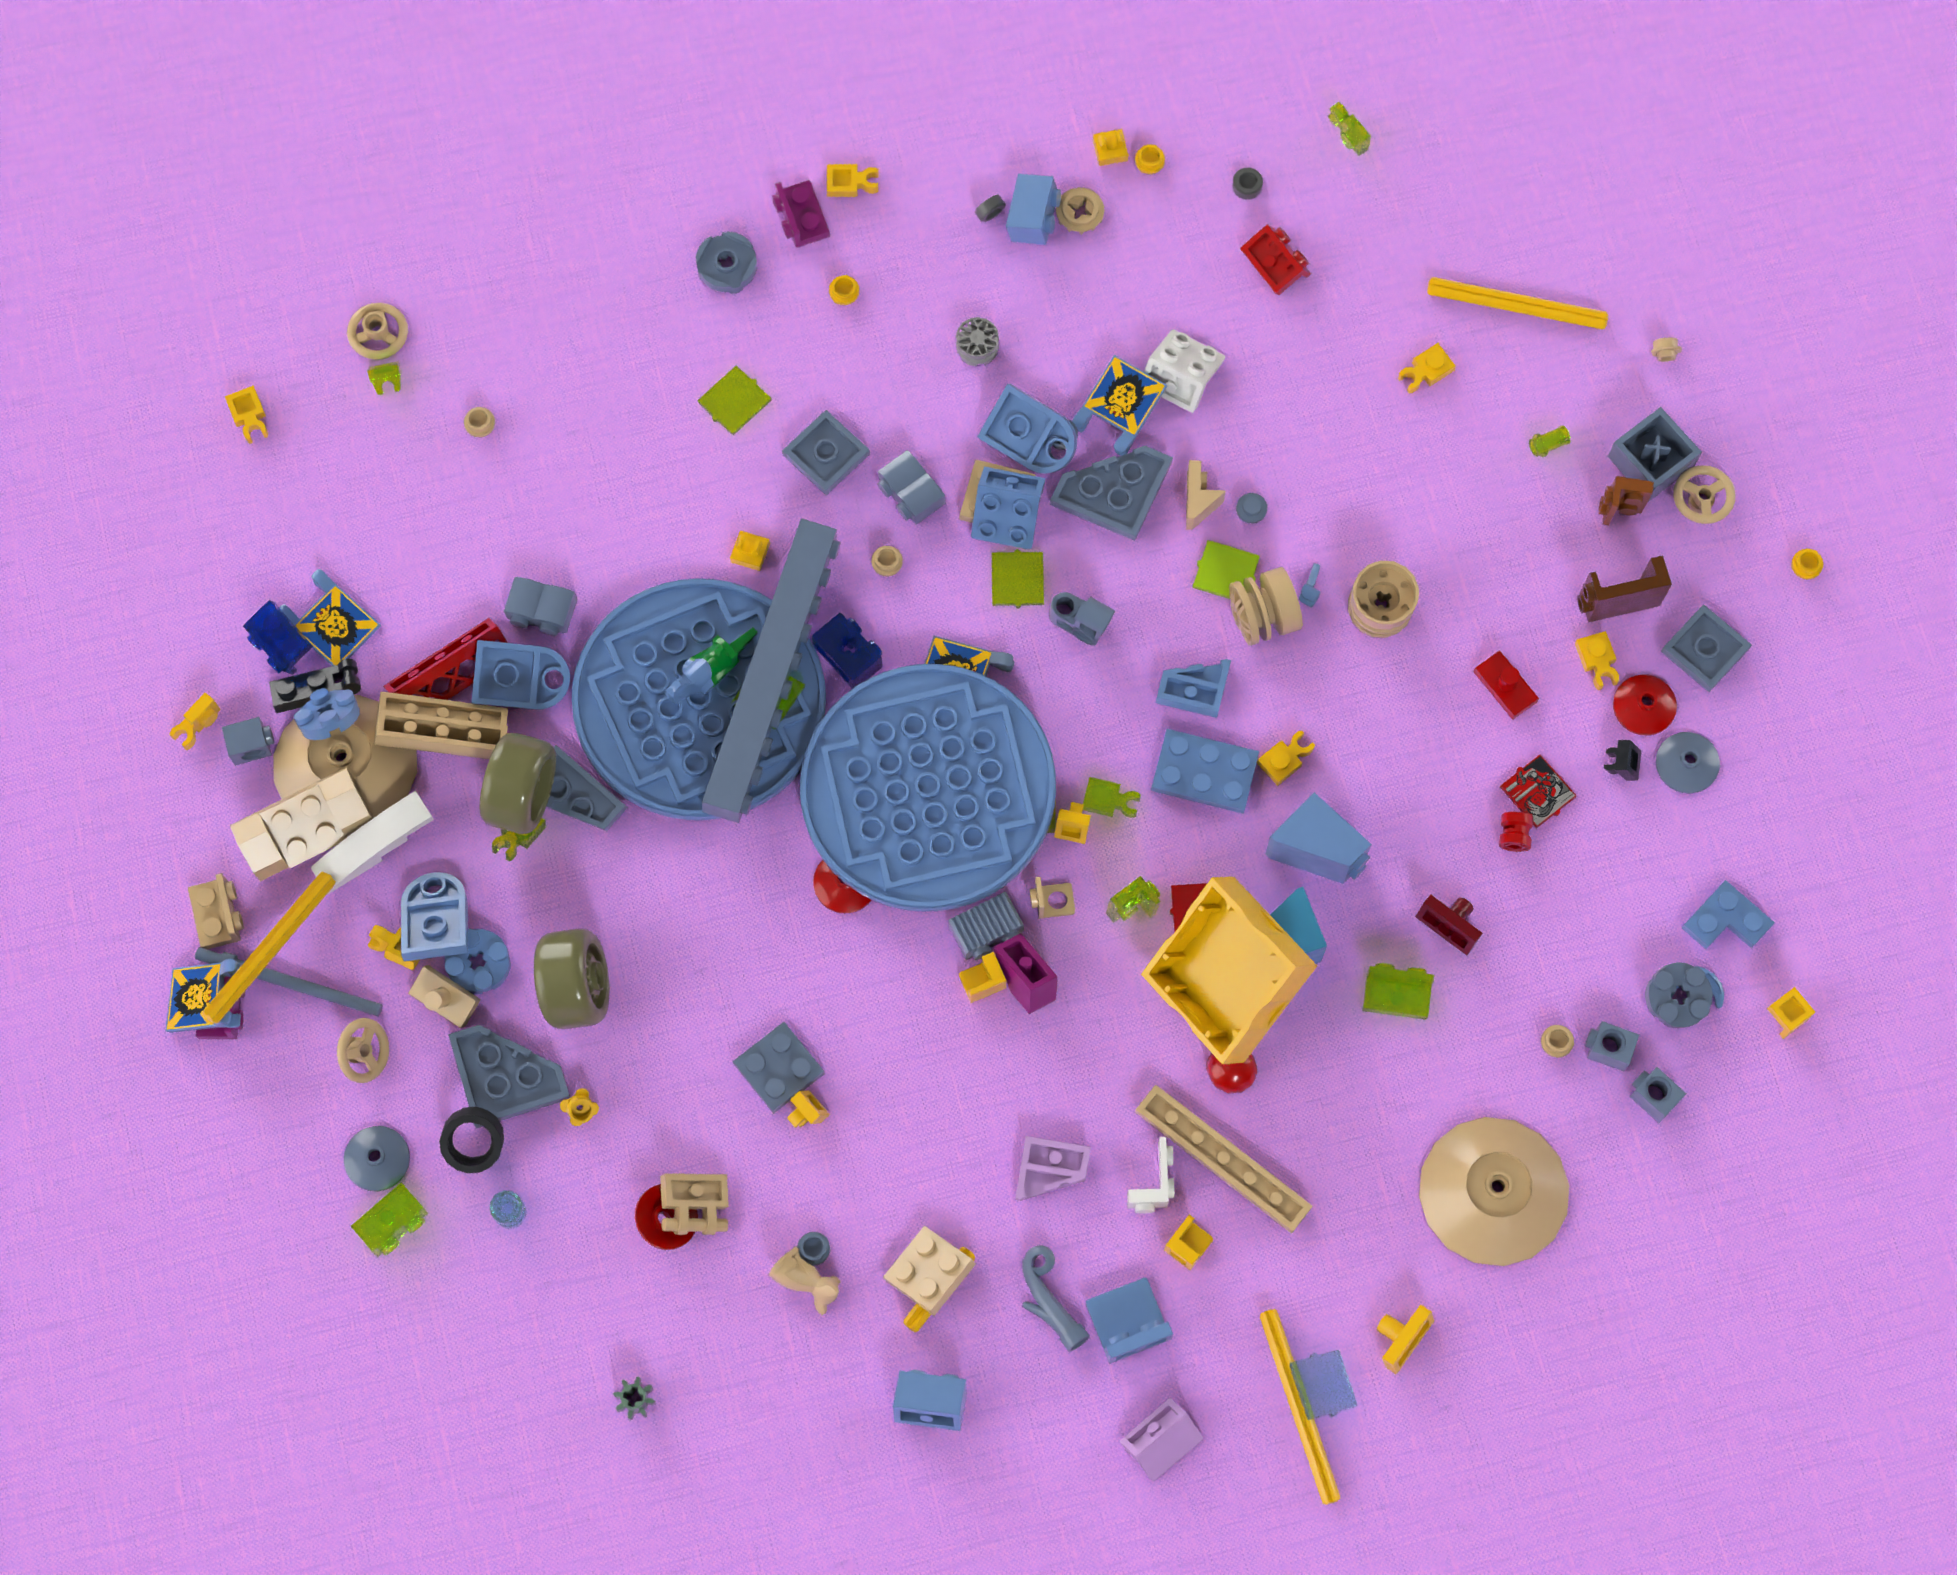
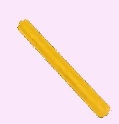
(1517, 303)
(268, 948)
(1307, 1428)

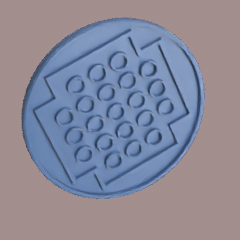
(665, 750)
(928, 787)

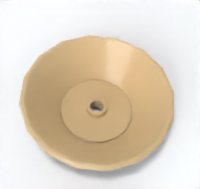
(379, 772)
(1487, 1223)

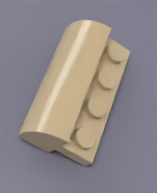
(439, 725)

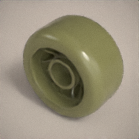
(517, 783)
(571, 979)

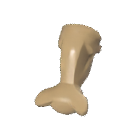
(799, 1275)

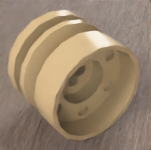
(1387, 583)
(1271, 604)

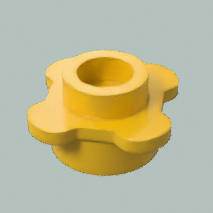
(581, 1116)

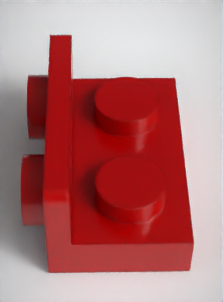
(1275, 258)

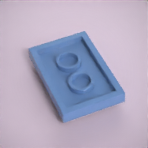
(1205, 771)

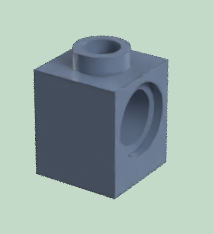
(248, 740)
(1625, 1042)
(1656, 1108)

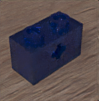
(854, 666)

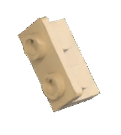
(214, 912)

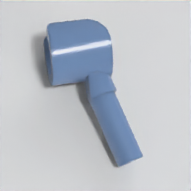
(1309, 594)

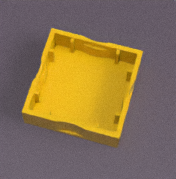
(1229, 970)

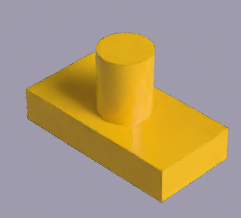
(1404, 1337)

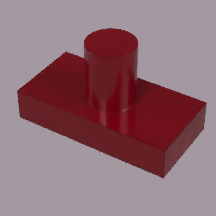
(1450, 922)

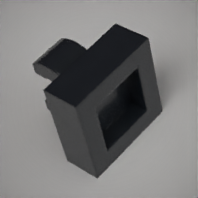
(1627, 760)

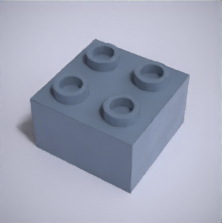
(1655, 451)

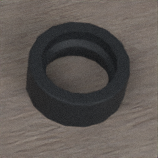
(465, 1163)

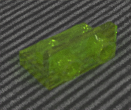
(1137, 893)
(1398, 991)
(390, 1220)

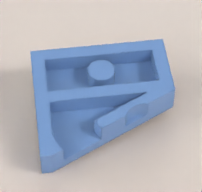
(1194, 688)

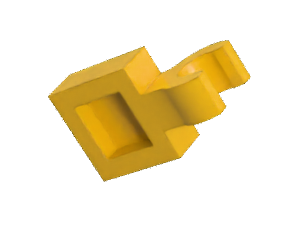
(199, 715)
(384, 940)

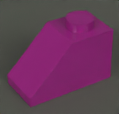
(1026, 973)

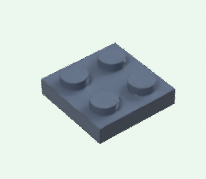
(826, 452)
(1706, 648)
(778, 1067)

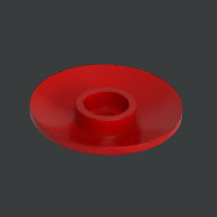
(1639, 717)
(834, 894)
(650, 1228)

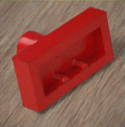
(1506, 685)

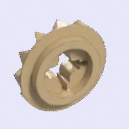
(1075, 199)

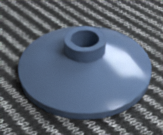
(1679, 773)
(384, 1172)

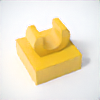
(1110, 147)
(750, 550)
(1072, 824)
(807, 1109)

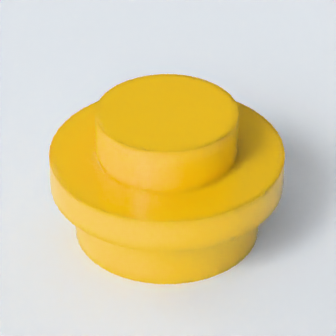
(1150, 159)
(844, 290)
(1807, 564)

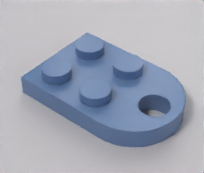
(1027, 431)
(516, 675)
(434, 921)

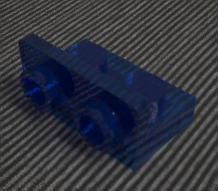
(277, 637)

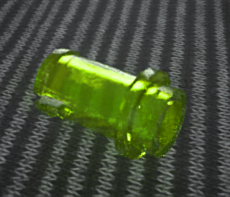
(1542, 444)

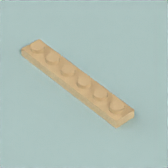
(1223, 1159)

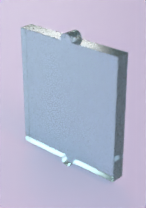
(1323, 1384)

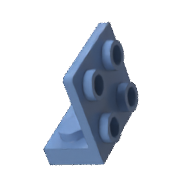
(1007, 507)
(1128, 1320)

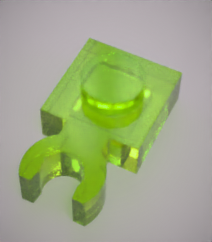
(1352, 131)
(1104, 797)
(513, 840)

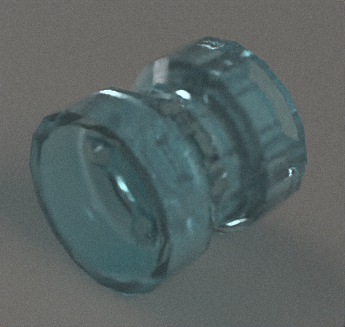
(510, 1215)

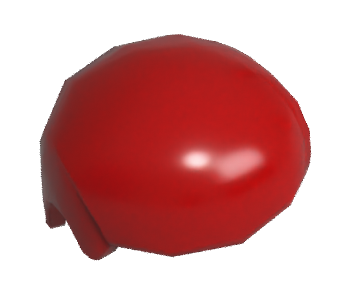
(1232, 1077)

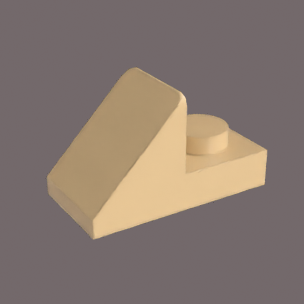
(1199, 500)

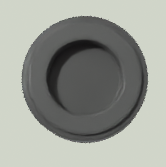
(1247, 183)
(990, 208)

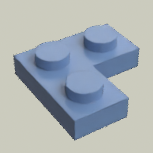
(1730, 910)

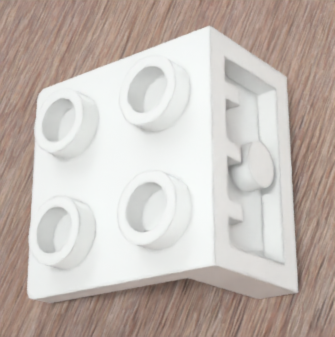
(1184, 368)

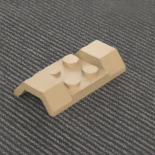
(301, 825)

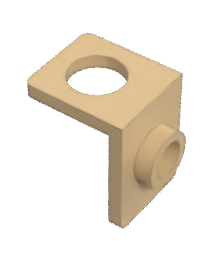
(1040, 895)

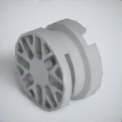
(977, 342)

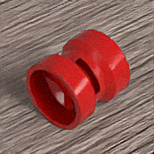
(1516, 831)

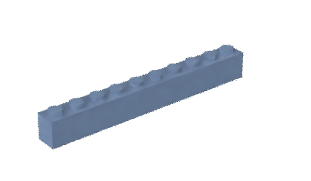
(769, 671)

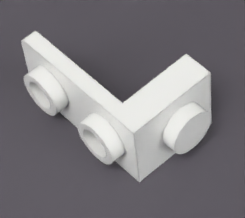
(1148, 1199)

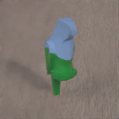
(708, 667)

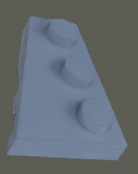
(581, 795)

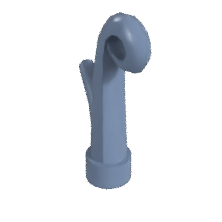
(1048, 1308)

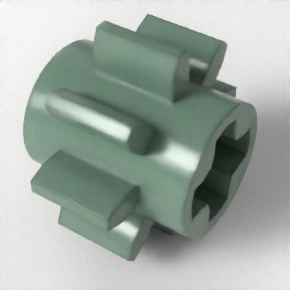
(629, 1390)

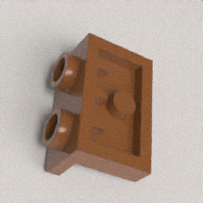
(1626, 496)

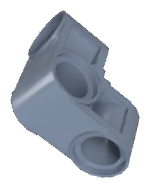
(1085, 621)

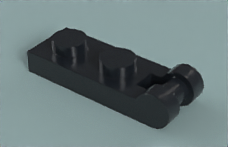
(295, 691)

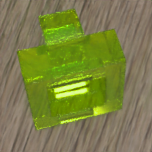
(385, 372)

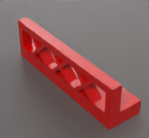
(444, 660)

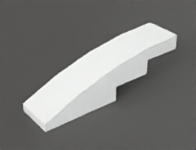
(373, 840)

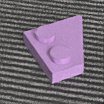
(1050, 1166)

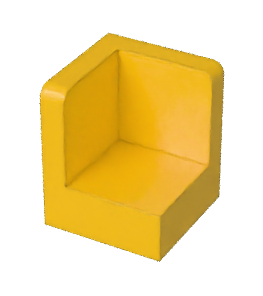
(983, 978)
(1791, 1011)
(1188, 1243)

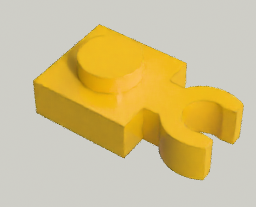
(845, 180)
(1429, 366)
(246, 411)
(1598, 655)
(1283, 760)

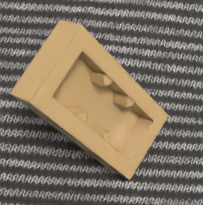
(444, 996)

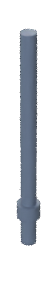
(298, 984)

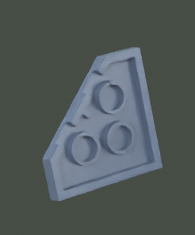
(1114, 490)
(505, 1074)

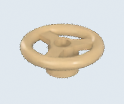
(375, 316)
(1700, 508)
(359, 1049)

